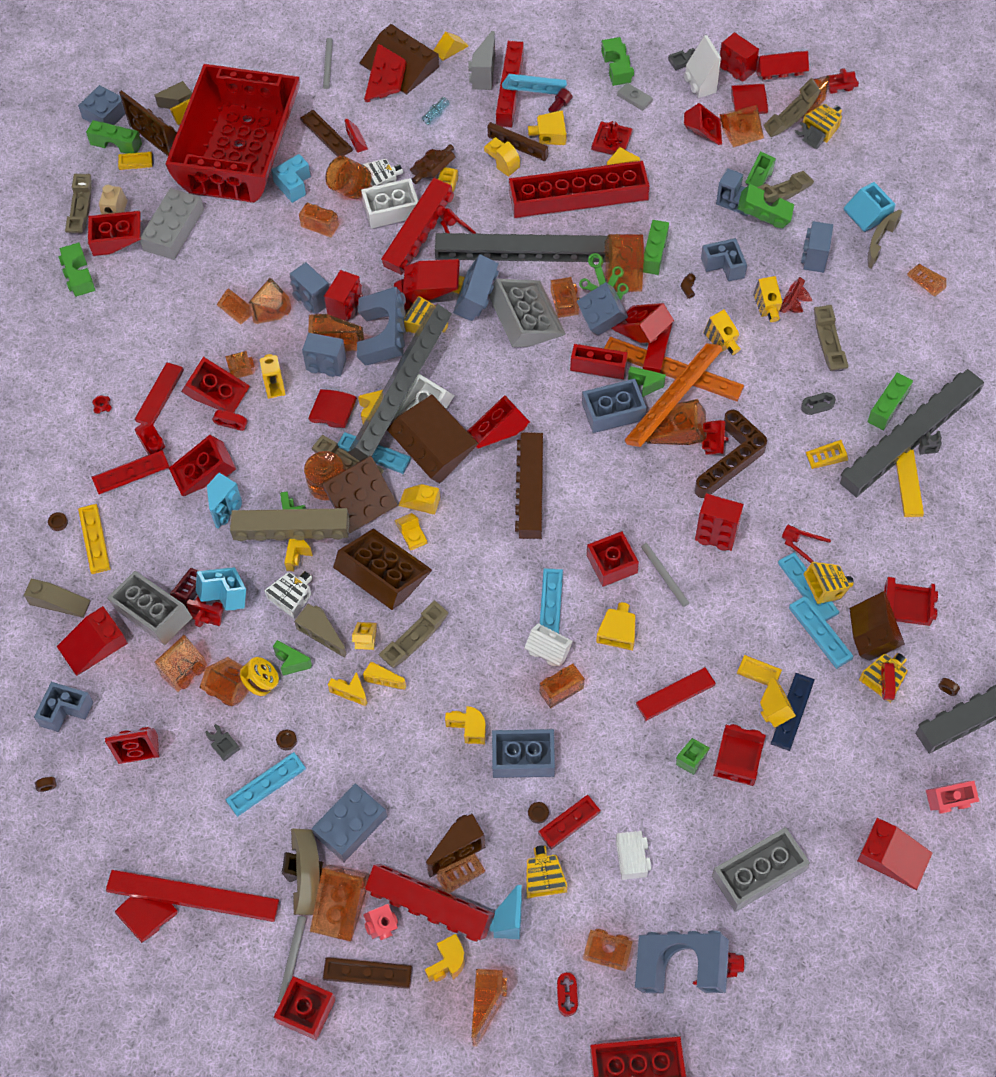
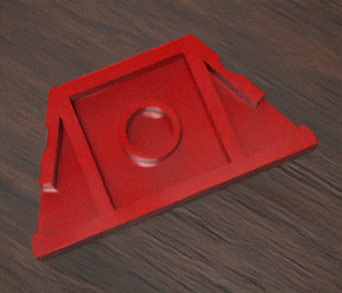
(385, 75)

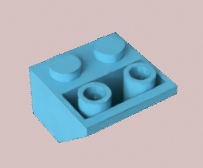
(869, 207)
(222, 499)

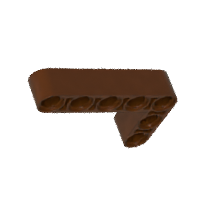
(735, 458)

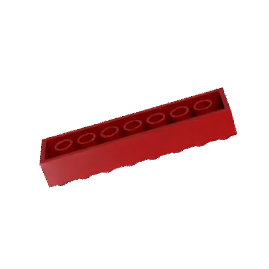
(578, 189)

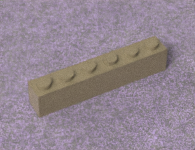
(289, 524)

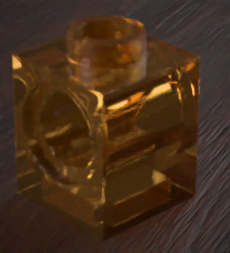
(240, 364)

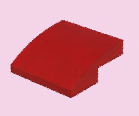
(749, 95)
(332, 408)
(145, 916)

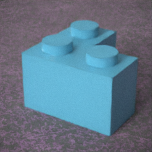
(290, 177)
(223, 586)

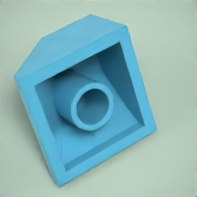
(508, 916)

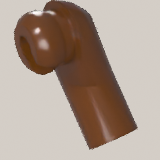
(687, 284)

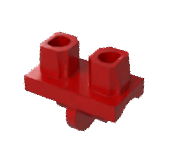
(843, 80)
(714, 437)
(149, 438)
(205, 613)

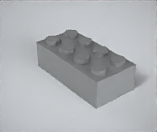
(171, 223)
(150, 607)
(760, 869)

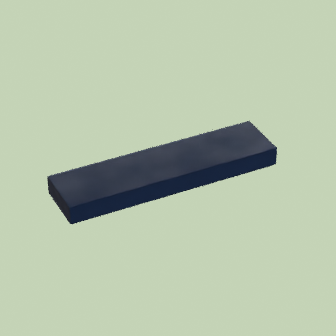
(798, 698)

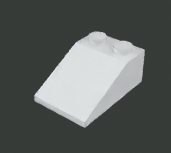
(703, 69)
(419, 391)

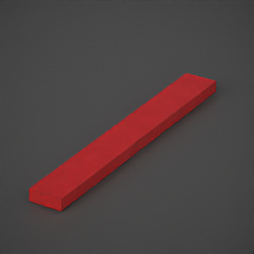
(192, 895)

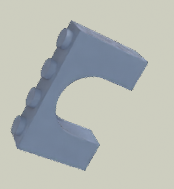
(390, 341)
(657, 949)

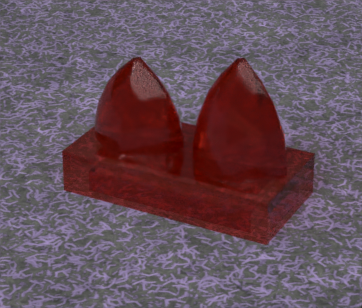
(795, 292)

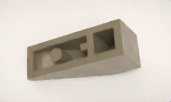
(55, 598)
(316, 625)

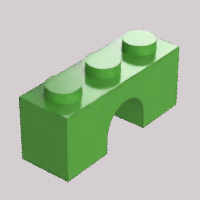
(615, 51)
(125, 139)
(753, 203)
(654, 247)
(79, 280)
(889, 401)

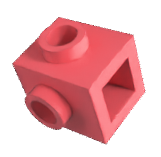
(380, 922)

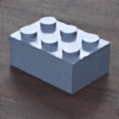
(476, 288)
(613, 405)
(523, 753)
(349, 822)

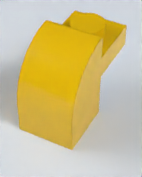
(505, 154)
(472, 722)
(453, 960)

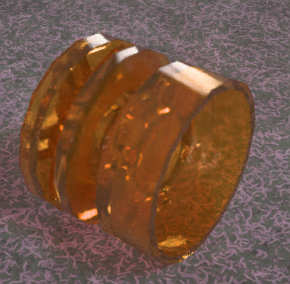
(347, 177)
(320, 468)

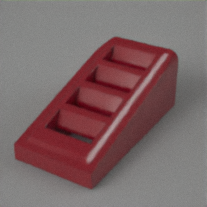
(178, 592)

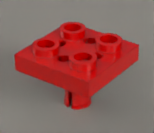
(611, 135)

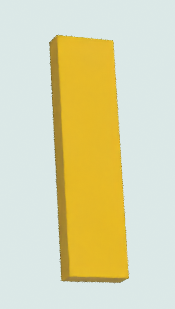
(909, 485)
(94, 539)

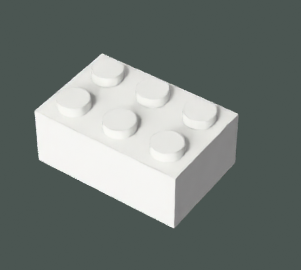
(389, 202)

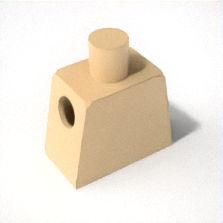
(112, 199)

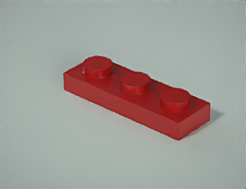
(569, 822)

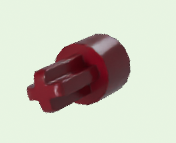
(562, 98)

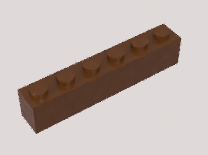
(530, 488)

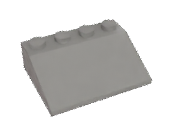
(525, 312)

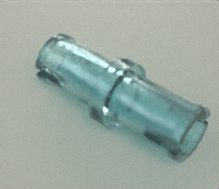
(435, 110)

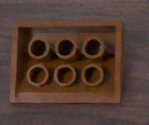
(419, 58)
(148, 124)
(432, 438)
(381, 568)

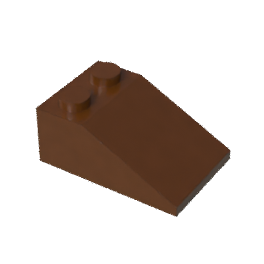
(875, 627)
(459, 842)

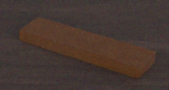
(326, 133)
(518, 141)
(367, 973)

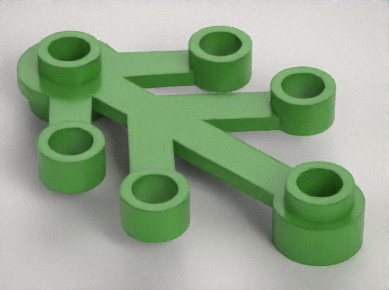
(601, 278)

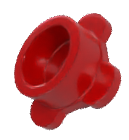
(101, 400)

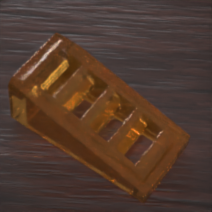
(935, 287)
(457, 883)

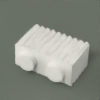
(548, 645)
(631, 855)

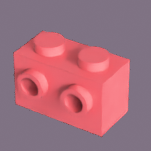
(952, 795)

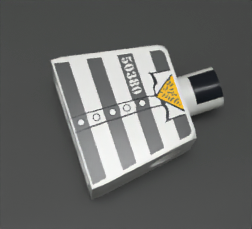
(382, 172)
(290, 593)

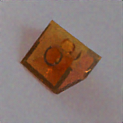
(180, 664)
(224, 682)

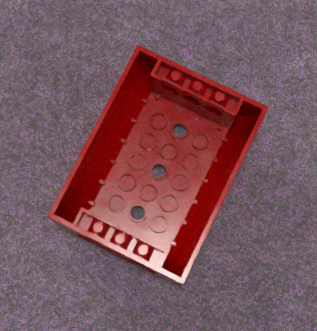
(205, 148)

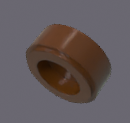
(57, 521)
(949, 686)
(286, 740)
(45, 784)
(538, 812)

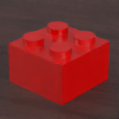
(738, 57)
(343, 295)
(612, 558)
(304, 1008)

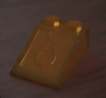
(627, 253)
(334, 327)
(681, 425)
(339, 902)
(488, 995)

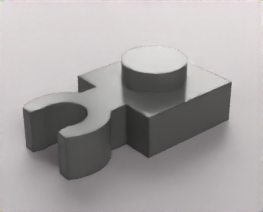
(680, 58)
(812, 135)
(930, 444)
(223, 744)

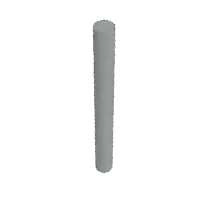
(327, 66)
(665, 575)
(292, 956)

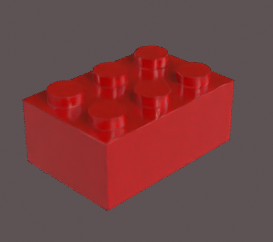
(718, 522)

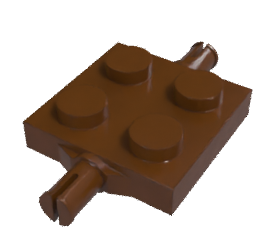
(432, 163)

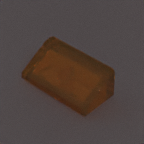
(234, 306)

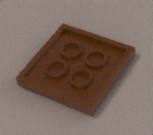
(361, 492)

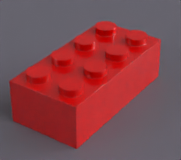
(638, 1058)

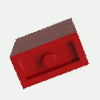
(912, 603)
(739, 754)

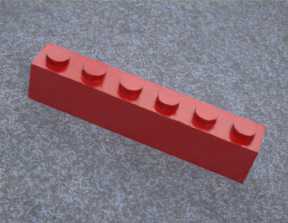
(507, 98)
(418, 226)
(430, 902)

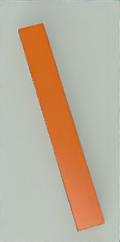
(673, 368)
(673, 395)

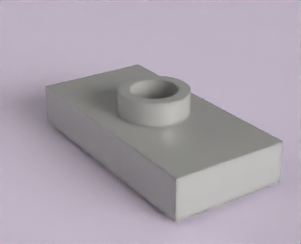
(635, 96)

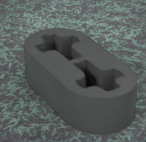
(817, 403)

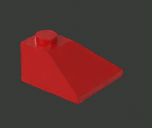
(703, 123)

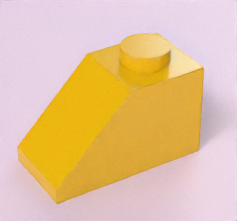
(421, 498)
(775, 704)

